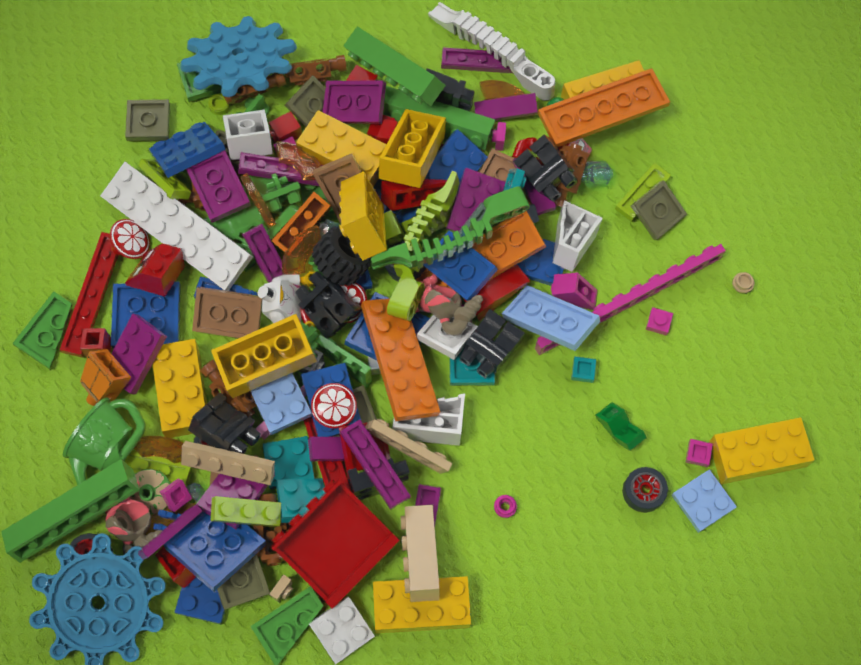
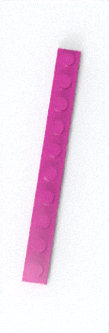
(641, 292)

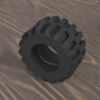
(337, 260)

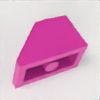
(574, 290)

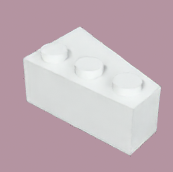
(574, 235)
(438, 429)

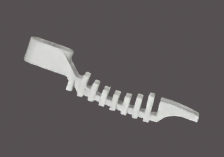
(528, 73)

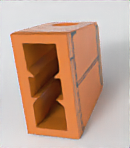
(103, 377)

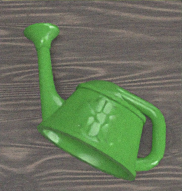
(103, 438)

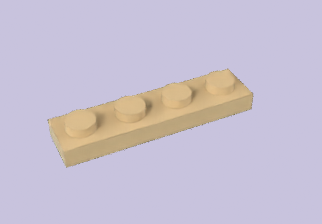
(401, 442)
(227, 462)

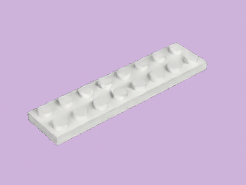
(176, 226)

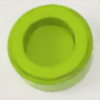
(218, 104)

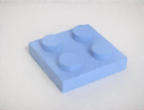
(703, 501)

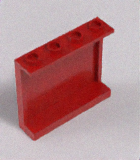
(334, 542)

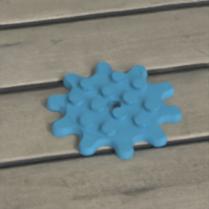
(259, 56)
(71, 609)

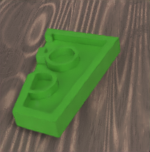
(44, 331)
(355, 367)
(286, 624)

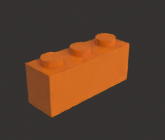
(307, 216)

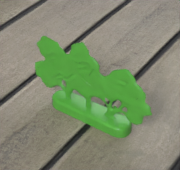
(246, 218)

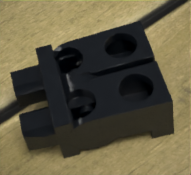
(454, 92)
(553, 172)
(327, 304)
(487, 351)
(224, 426)
(363, 487)

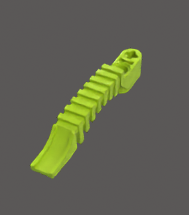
(408, 291)

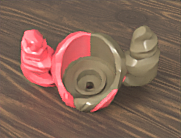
(445, 304)
(130, 523)

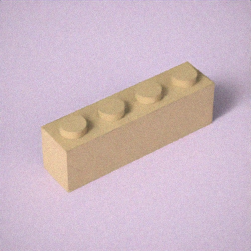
(421, 553)

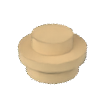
(743, 282)

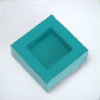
(583, 369)

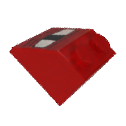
(157, 270)

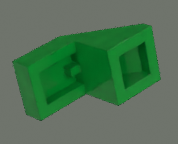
(619, 427)

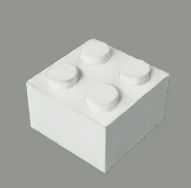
(247, 134)

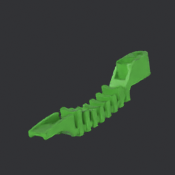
(498, 208)

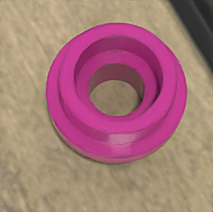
(508, 500)

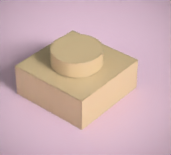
(282, 589)

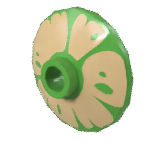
(154, 482)

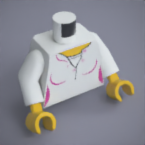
(280, 297)

